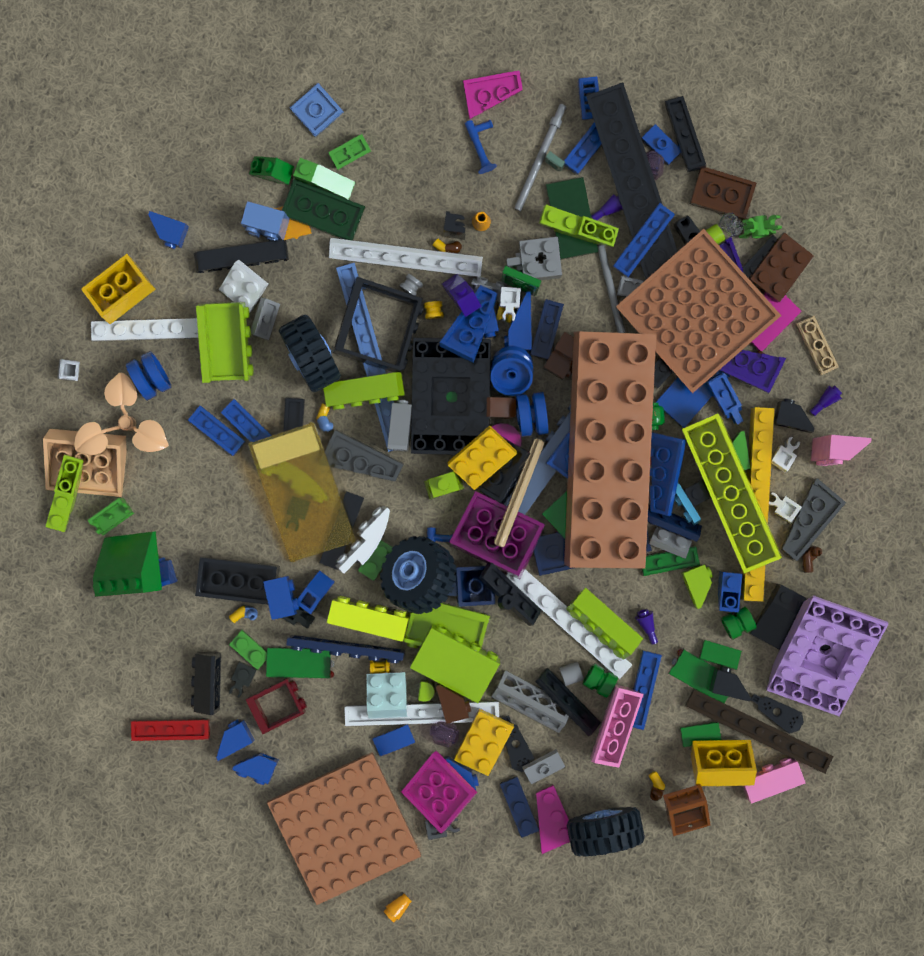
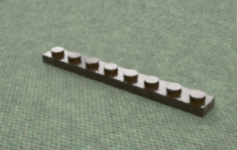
(759, 731)

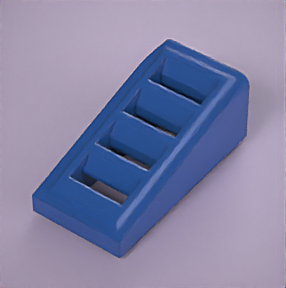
(583, 82)

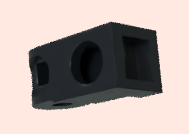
(686, 229)

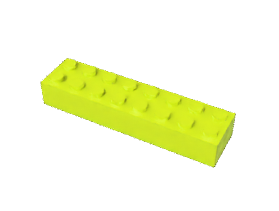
(732, 493)

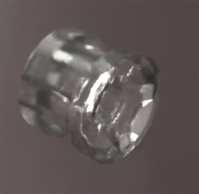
(731, 224)

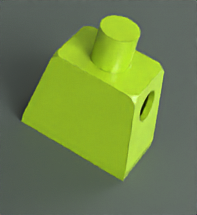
(443, 485)

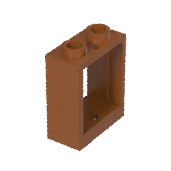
(683, 801)

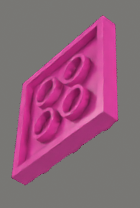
(439, 792)

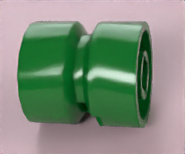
(738, 623)
(599, 680)

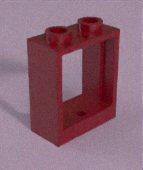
(259, 714)

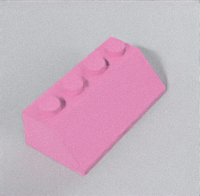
(836, 449)
(616, 726)

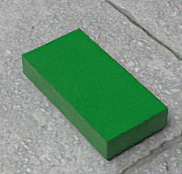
(720, 654)
(700, 732)

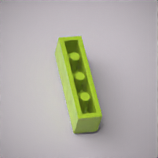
(364, 389)
(604, 624)

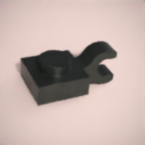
(303, 618)

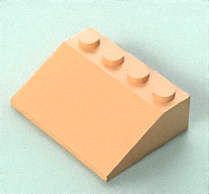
(100, 473)

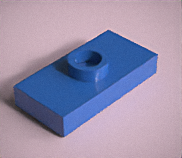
(661, 143)

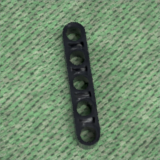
(248, 254)

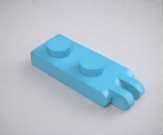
(682, 500)

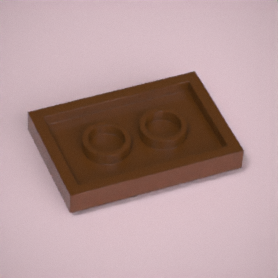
(723, 193)
(781, 267)

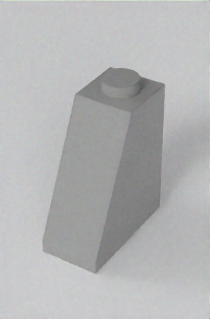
(400, 426)

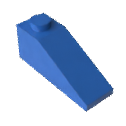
(520, 329)

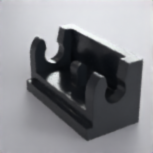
(454, 228)

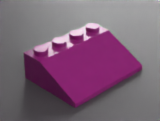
(479, 529)

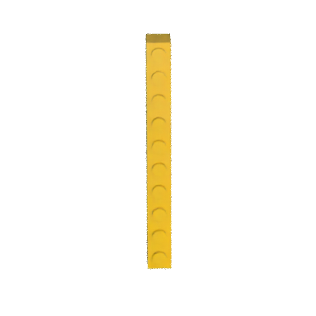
(759, 477)

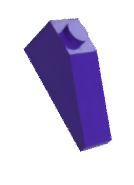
(461, 294)

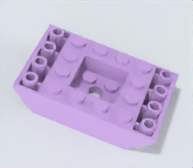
(827, 676)

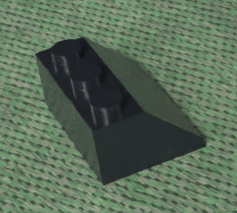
(206, 682)

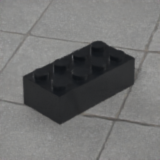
(234, 579)

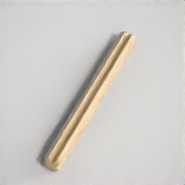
(518, 493)

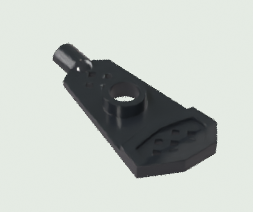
(785, 716)
(520, 752)

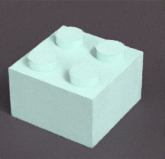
(386, 695)

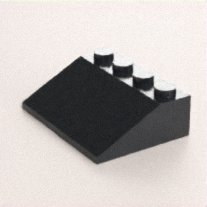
(779, 616)

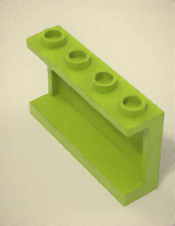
(224, 341)
(458, 620)
(455, 663)

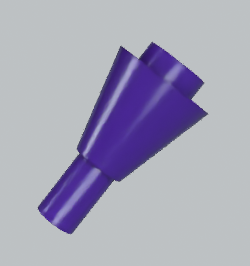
(611, 206)
(829, 397)
(646, 621)

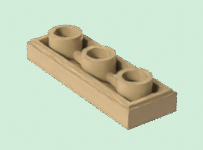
(823, 356)

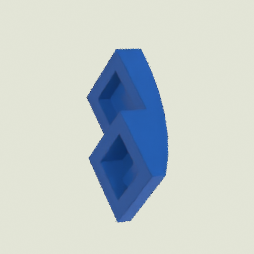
(393, 740)

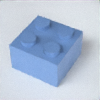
(265, 221)

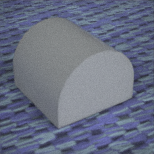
(68, 370)
(571, 673)

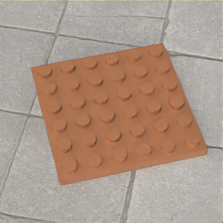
(698, 310)
(344, 828)

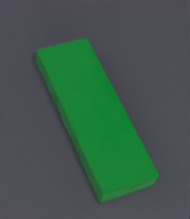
(667, 562)

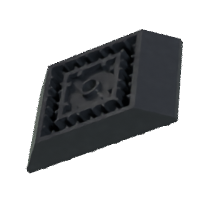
(443, 425)

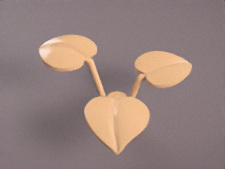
(121, 392)

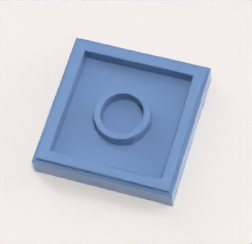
(316, 110)

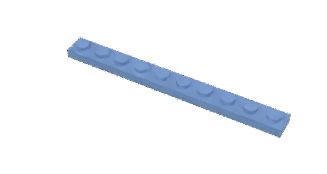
(366, 340)

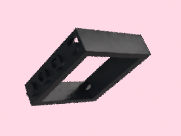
(412, 325)

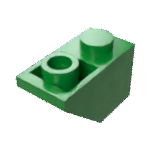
(271, 169)

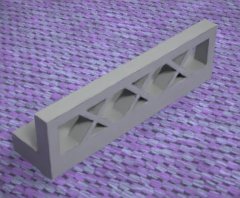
(526, 705)

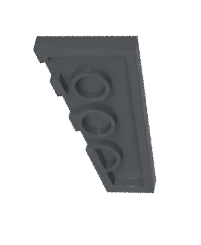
(355, 456)
(816, 513)

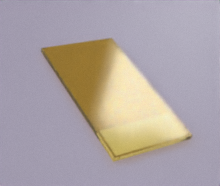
(302, 492)

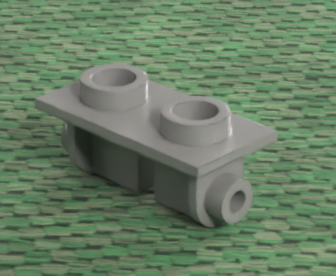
(496, 287)

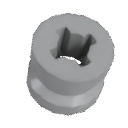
(411, 285)

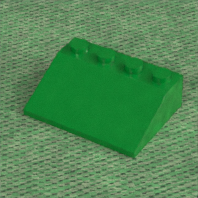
(127, 565)

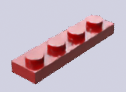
(170, 730)

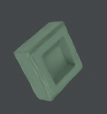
(554, 161)

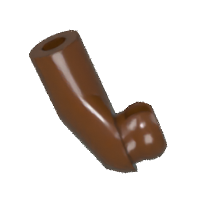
(808, 558)

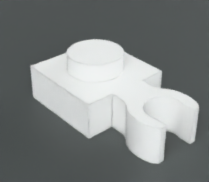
(509, 299)
(783, 456)
(785, 509)

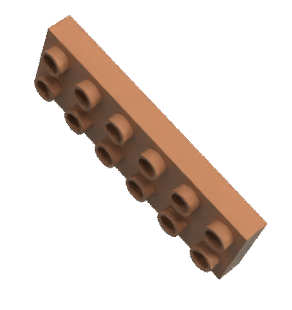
(609, 450)

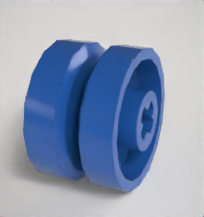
(512, 370)
(148, 375)
(529, 414)

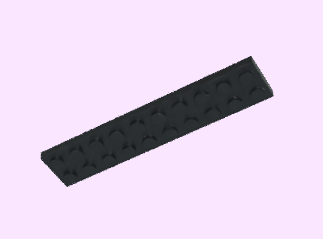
(630, 169)

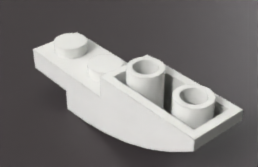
(371, 535)

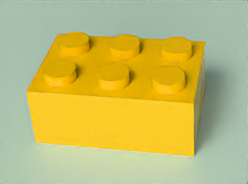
(118, 289)
(723, 763)

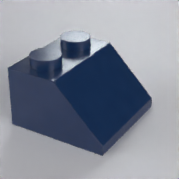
(471, 589)

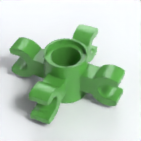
(760, 226)

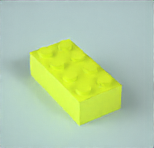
(368, 619)

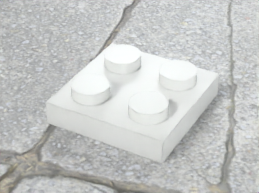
(243, 285)

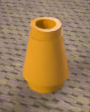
(481, 225)
(397, 908)

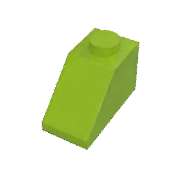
(698, 583)

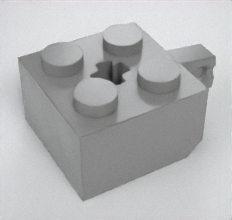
(529, 252)

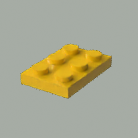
(482, 457)
(483, 742)

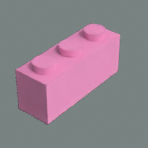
(775, 779)

